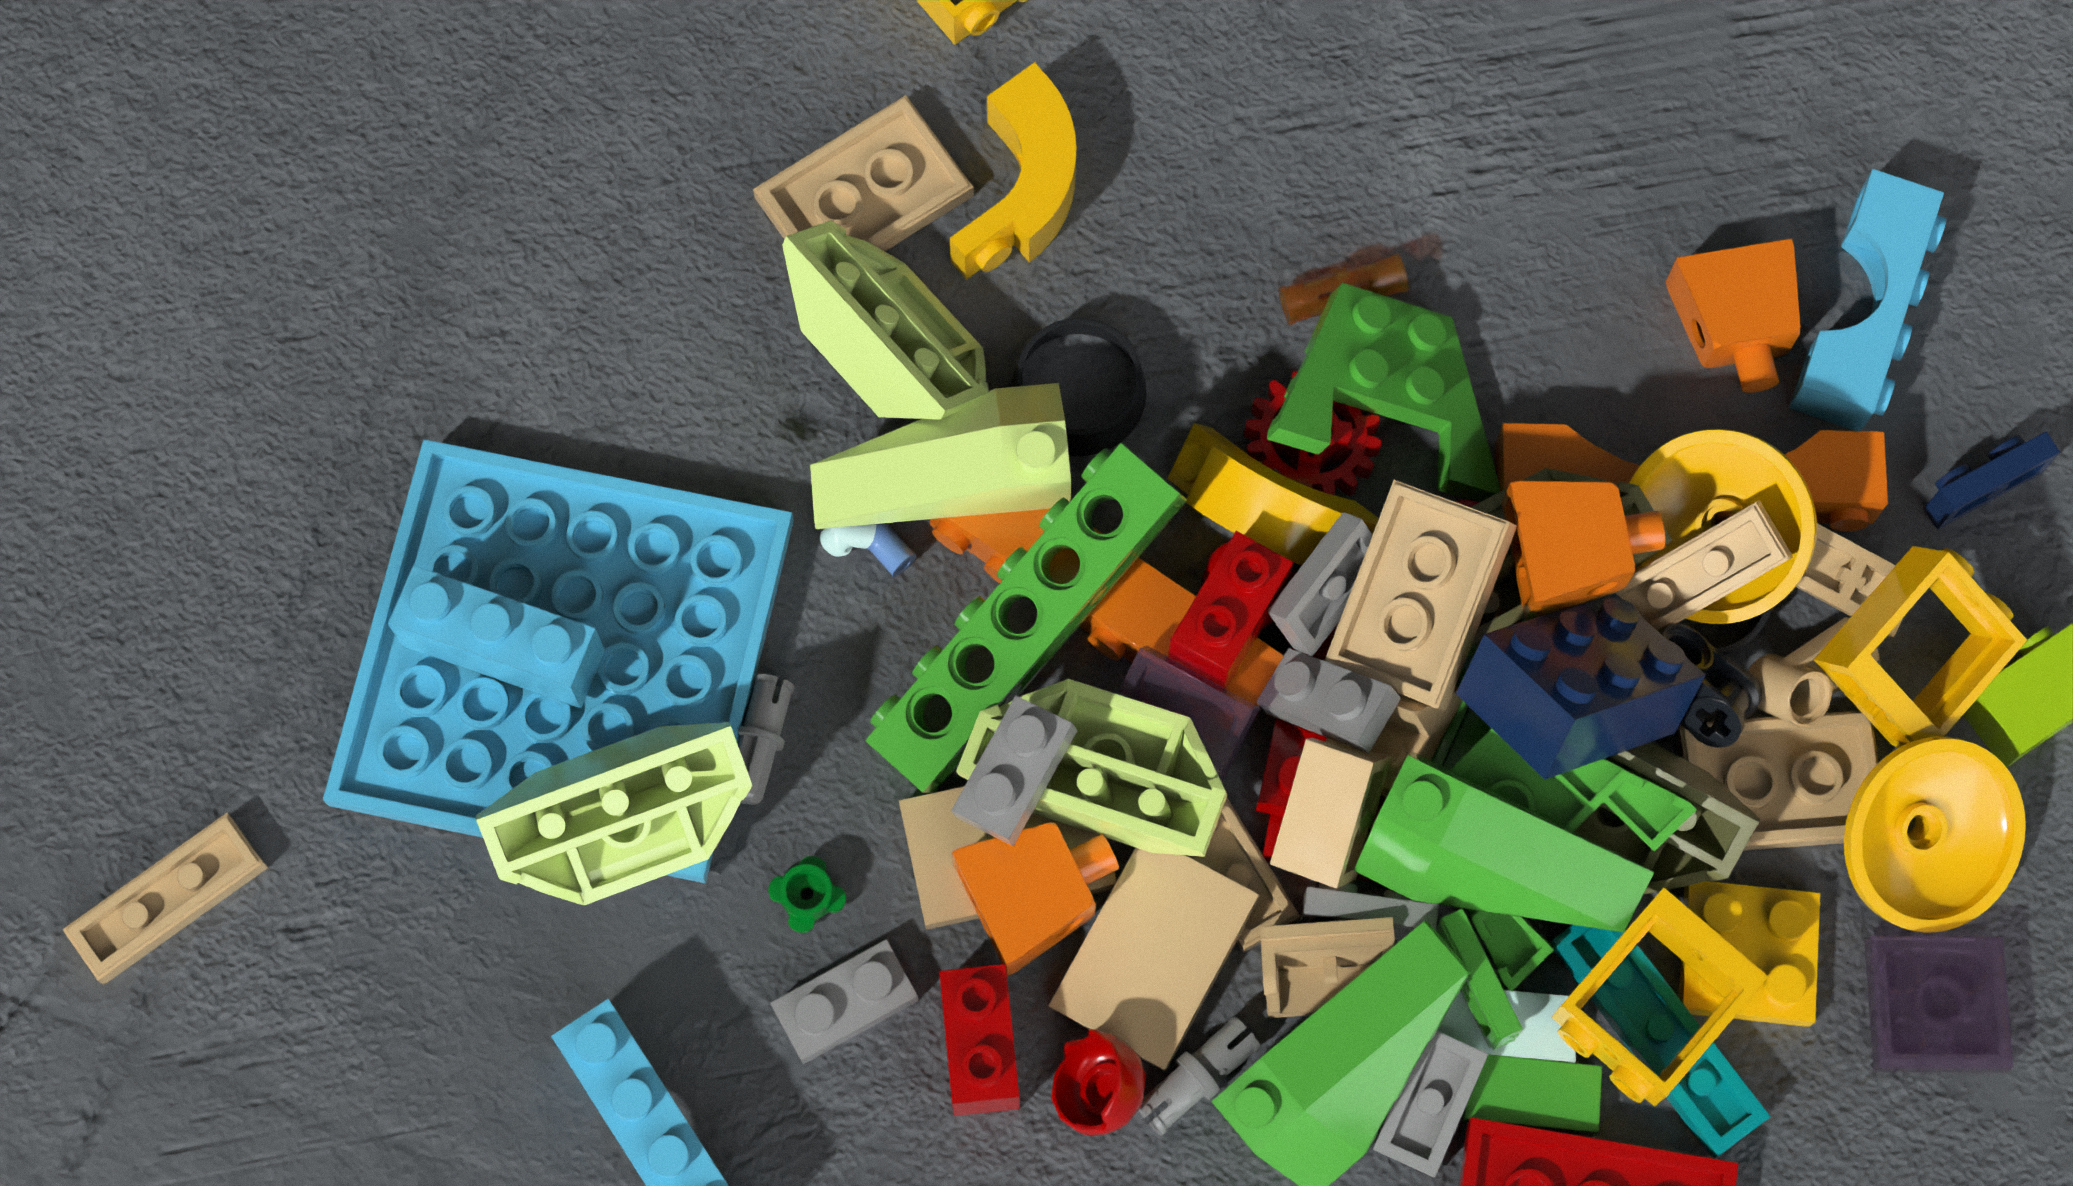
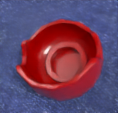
(1098, 1084)

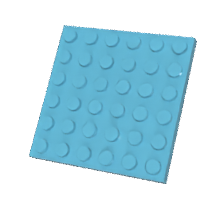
(659, 571)

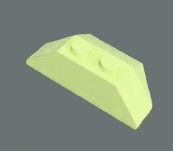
(882, 326)
(1126, 773)
(619, 813)

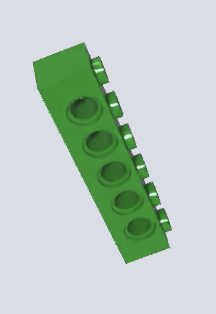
(1147, 507)

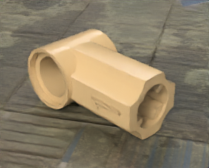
(1795, 684)

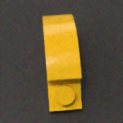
(1041, 135)
(1255, 499)

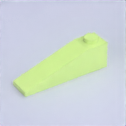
(983, 460)

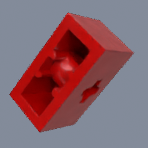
(1230, 609)
(979, 1040)

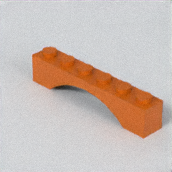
(1839, 467)

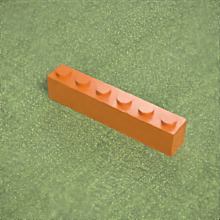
(1135, 612)

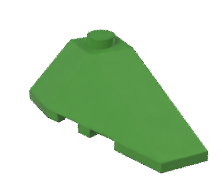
(1479, 851)
(1333, 1079)

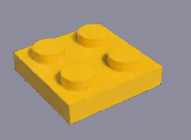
(1775, 933)

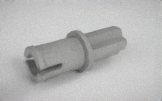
(762, 731)

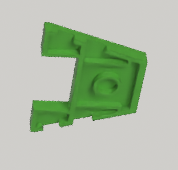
(1396, 365)
(1568, 801)

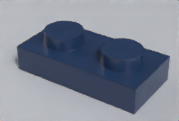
(2009, 467)

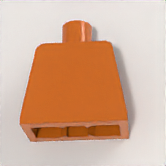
(1739, 308)
(1574, 542)
(1032, 890)

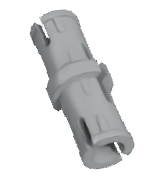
(1198, 1075)

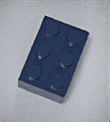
(1579, 684)

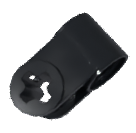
(1715, 689)

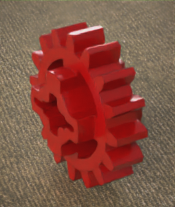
(1348, 441)

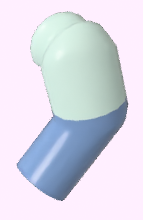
(878, 538)

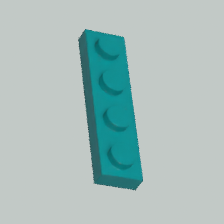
(1655, 1029)

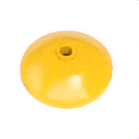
(1728, 472)
(1962, 838)

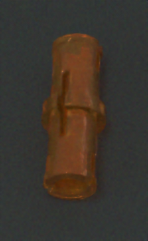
(1383, 277)

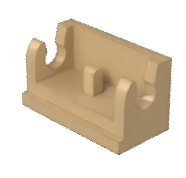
(1843, 573)
(1330, 811)
(1316, 960)

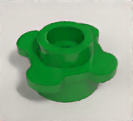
(808, 875)

